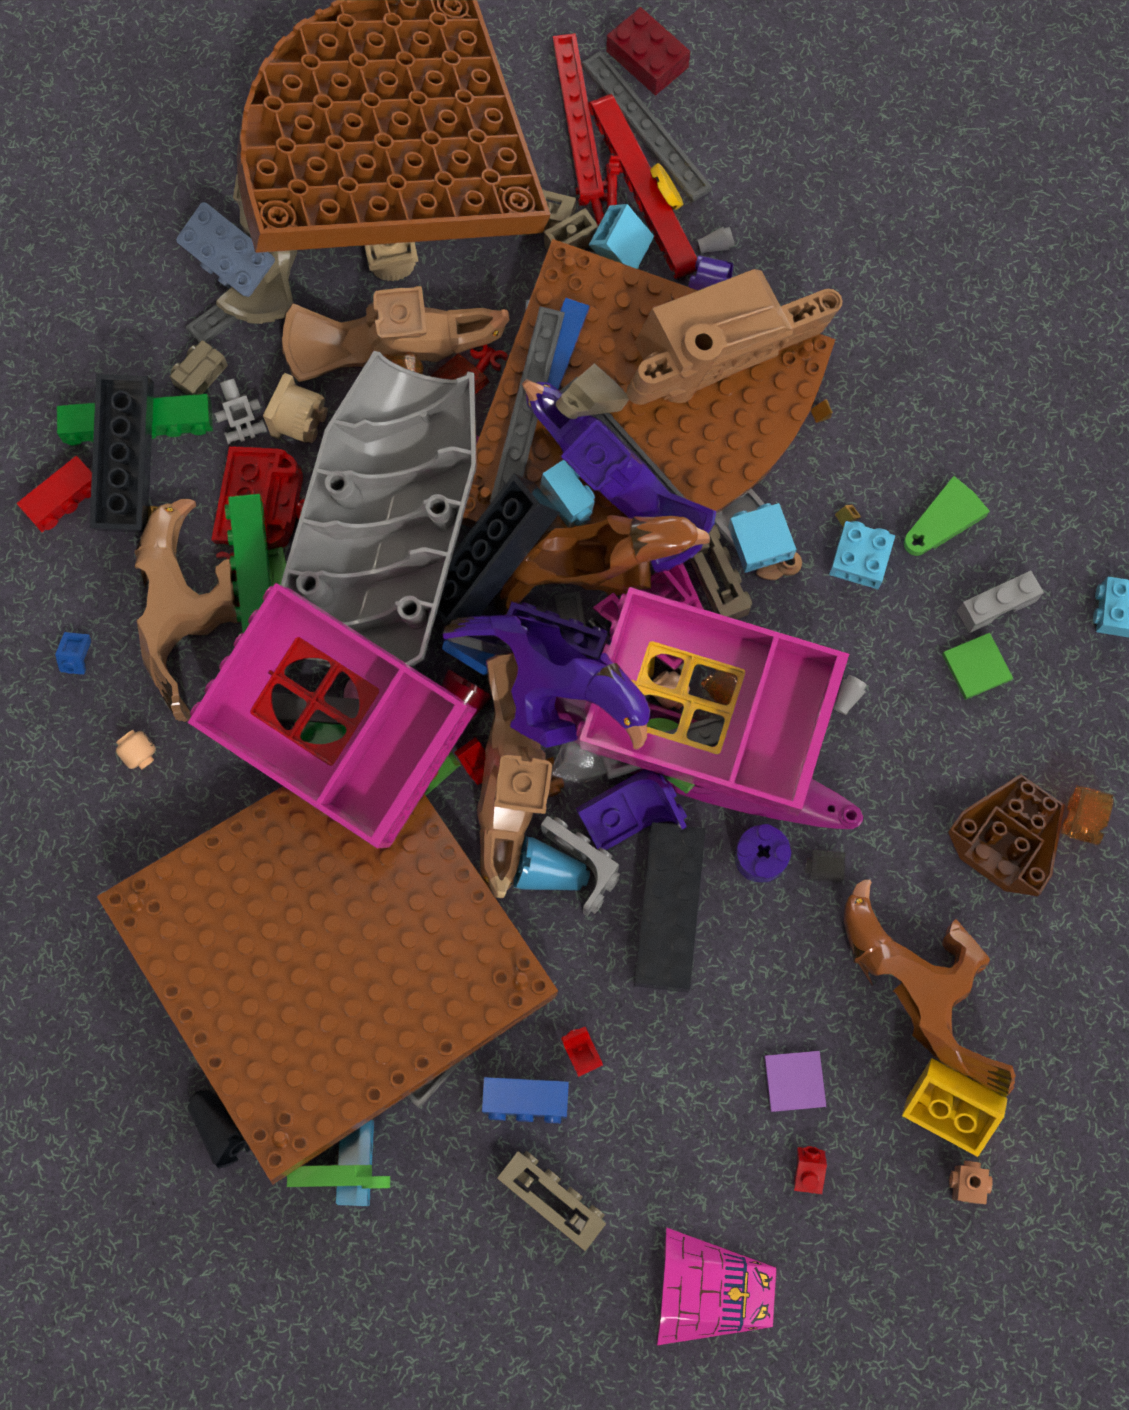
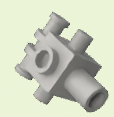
(238, 411)

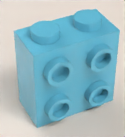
(622, 236)
(568, 494)
(761, 537)
(862, 554)
(1113, 609)

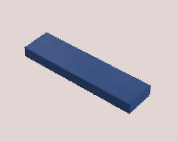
(571, 328)

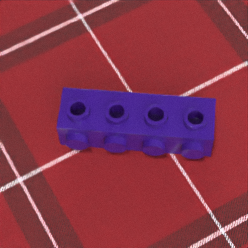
(584, 639)

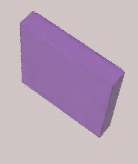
(795, 1081)

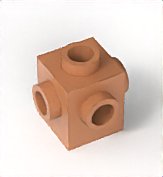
(961, 1186)

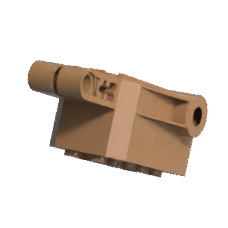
(721, 333)

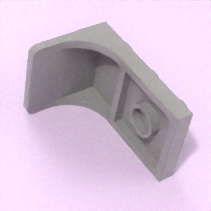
(597, 860)

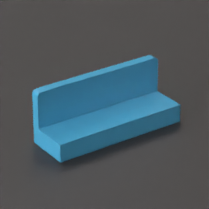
(356, 1150)

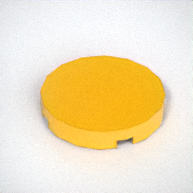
(667, 187)

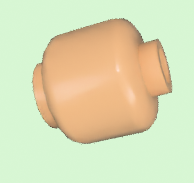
(668, 680)
(135, 749)

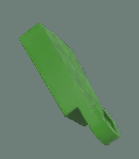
(946, 517)
(337, 1176)

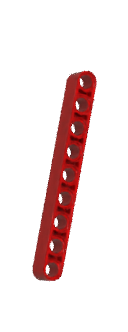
(639, 180)

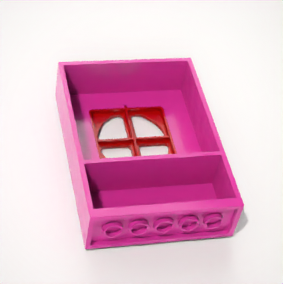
(389, 749)

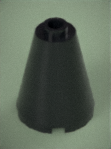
(216, 1128)

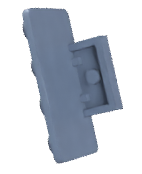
(224, 250)

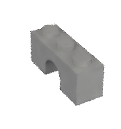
(1008, 596)

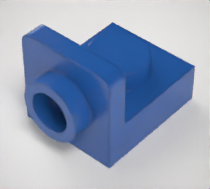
(72, 653)

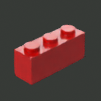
(57, 495)

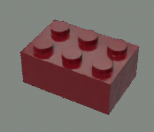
(648, 51)

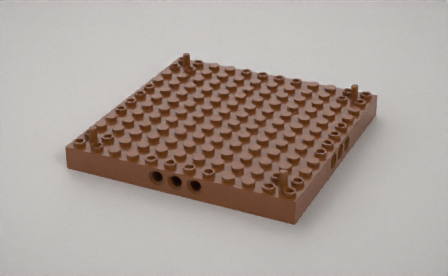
(323, 967)

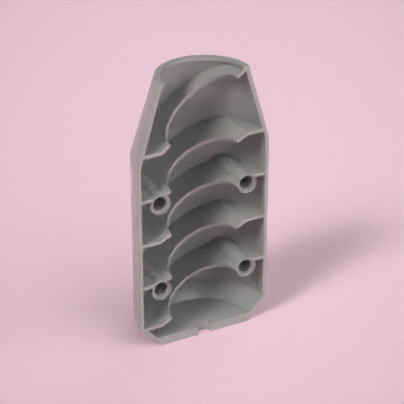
(389, 535)

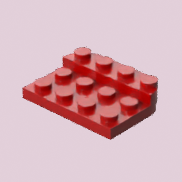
(267, 473)

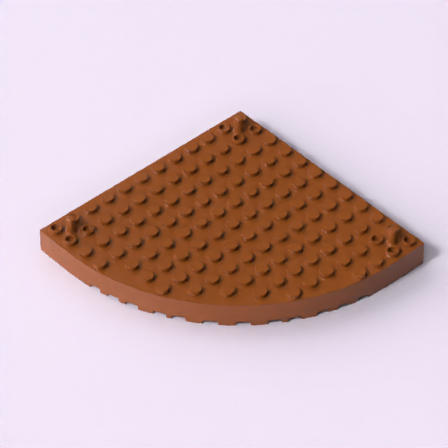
(384, 132)
(705, 446)

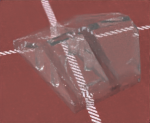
(577, 764)

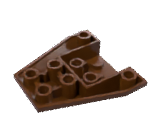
(1011, 836)

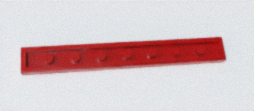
(578, 117)

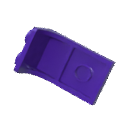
(630, 809)

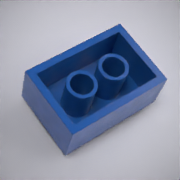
(525, 1099)

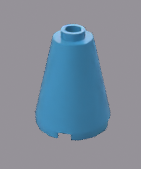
(548, 868)

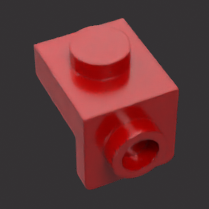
(472, 760)
(581, 1051)
(810, 1170)

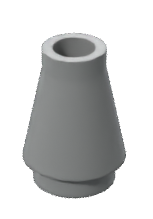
(717, 241)
(850, 692)

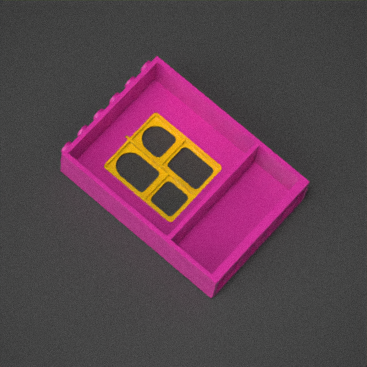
(769, 726)

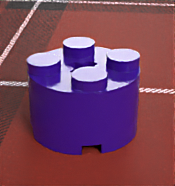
(710, 272)
(764, 868)

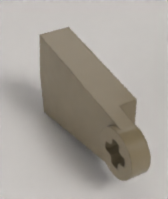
(591, 395)

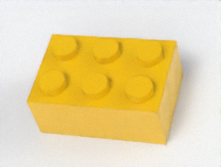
(955, 1107)

